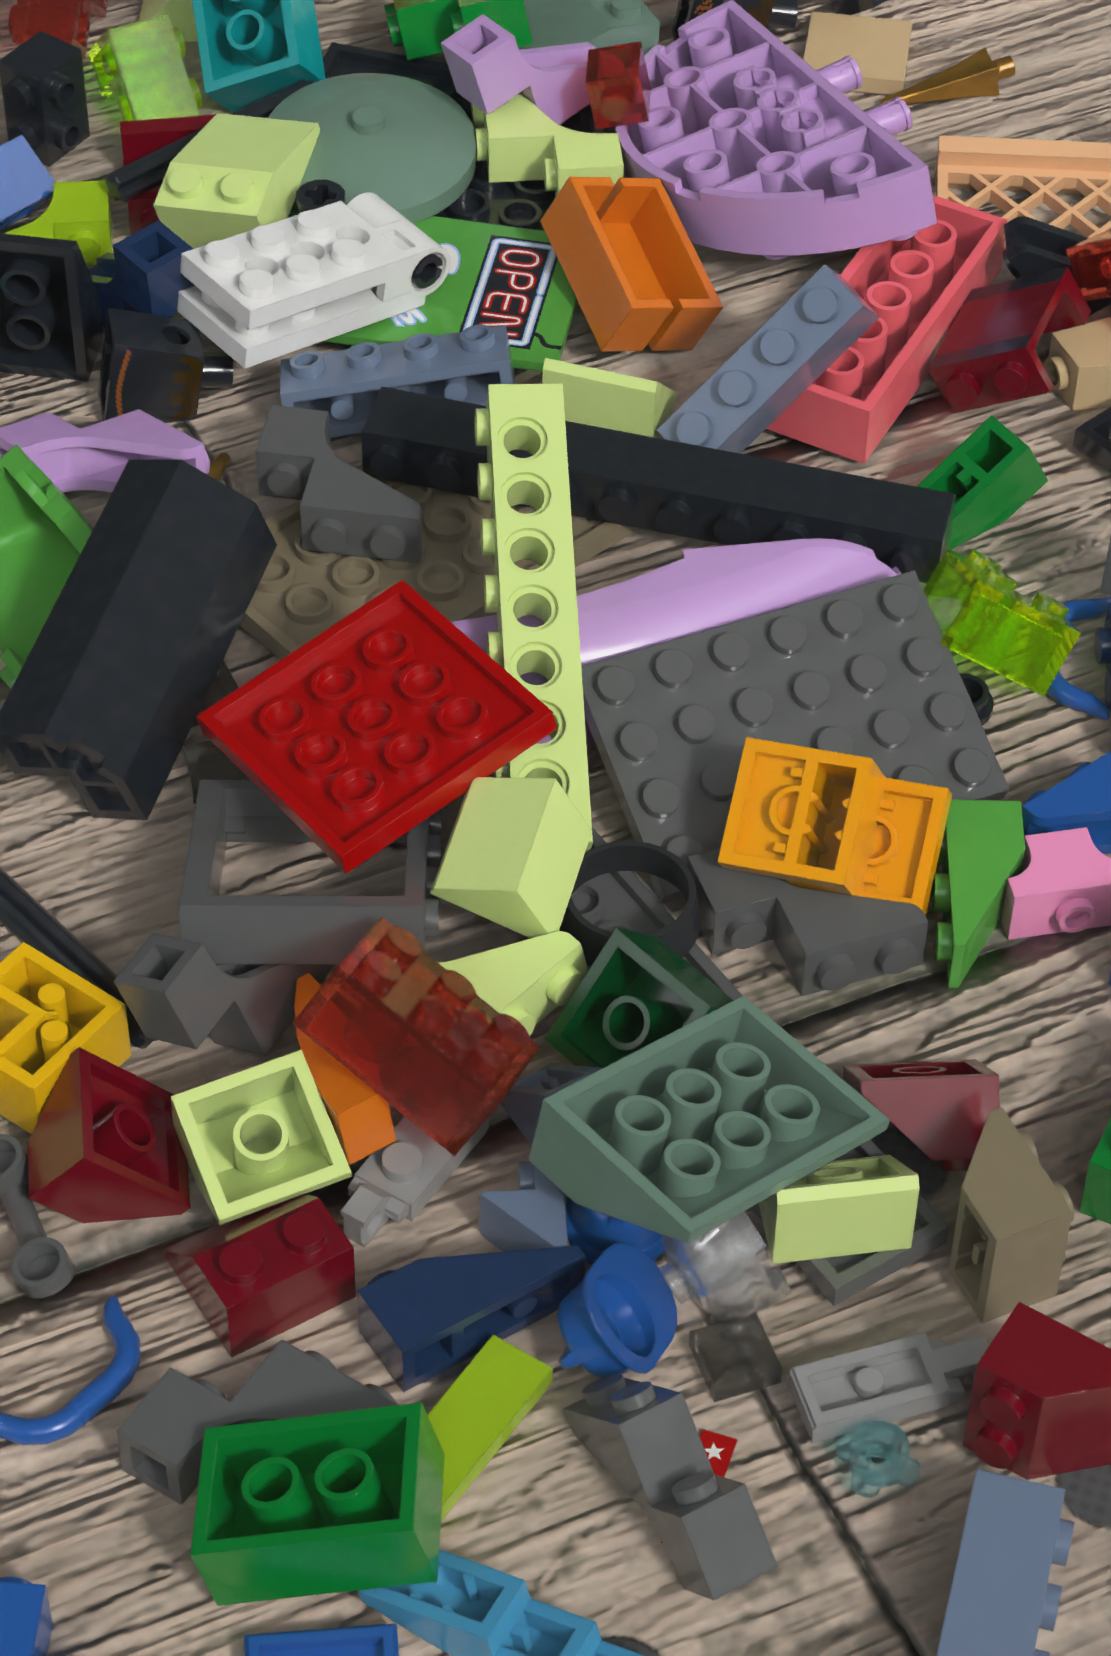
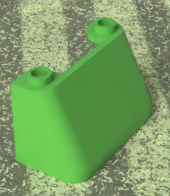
(38, 551)

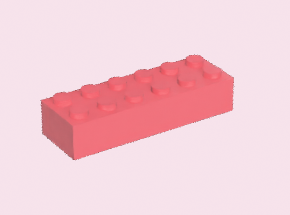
(917, 295)

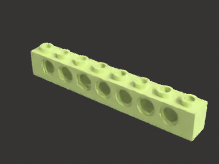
(534, 421)

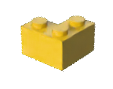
(44, 1020)

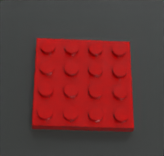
(376, 724)

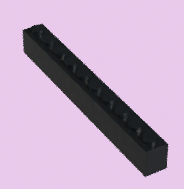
(671, 484)

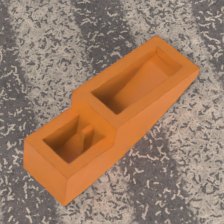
(355, 1110)

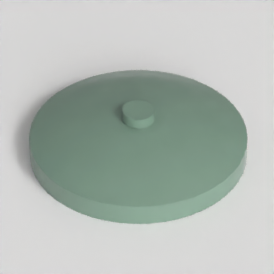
(387, 140)

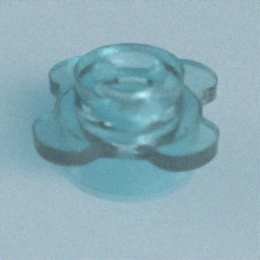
(882, 1441)

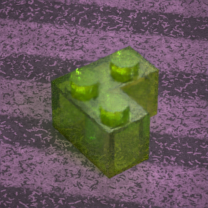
(145, 70)
(996, 624)

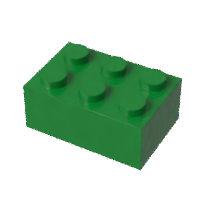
(319, 1504)

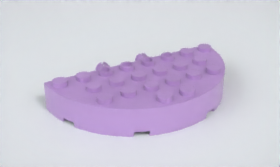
(769, 148)

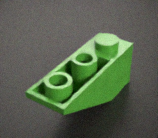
(976, 857)

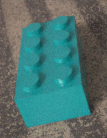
(256, 47)

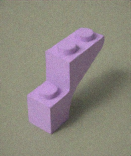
(493, 70)
(98, 453)

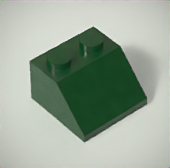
(631, 1000)

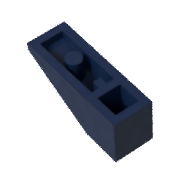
(451, 1305)

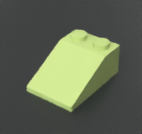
(235, 177)

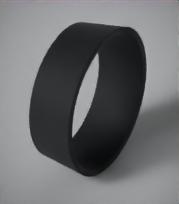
(637, 857)

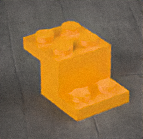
(833, 824)

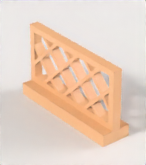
(1031, 167)

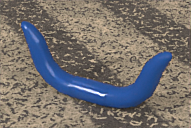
(1060, 688)
(92, 1397)

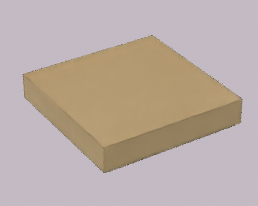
(875, 44)

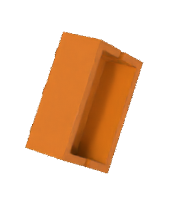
(631, 264)

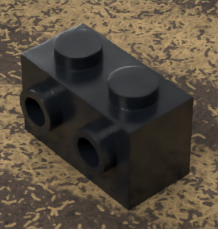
(45, 96)

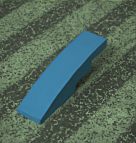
(486, 1614)

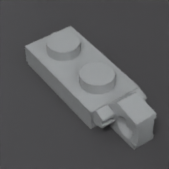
(399, 1180)
(883, 1383)

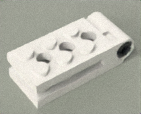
(309, 278)

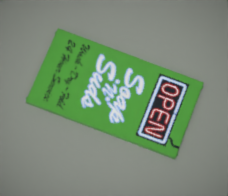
(493, 280)

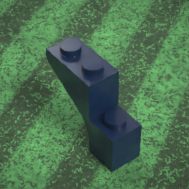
(142, 273)

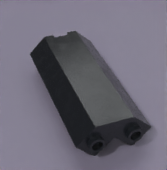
(136, 637)

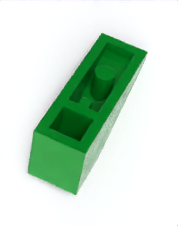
(991, 480)

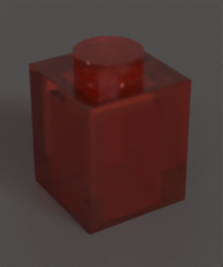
(618, 85)

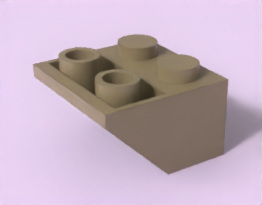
(1008, 1224)

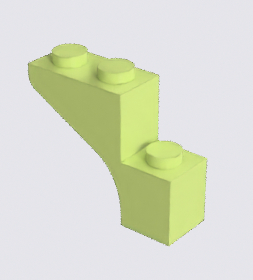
(529, 146)
(526, 976)

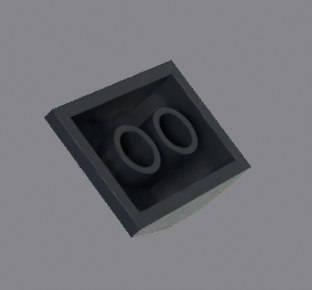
(47, 309)

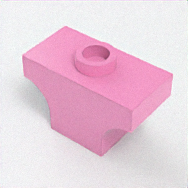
(1060, 886)

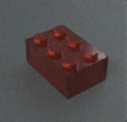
(418, 1035)

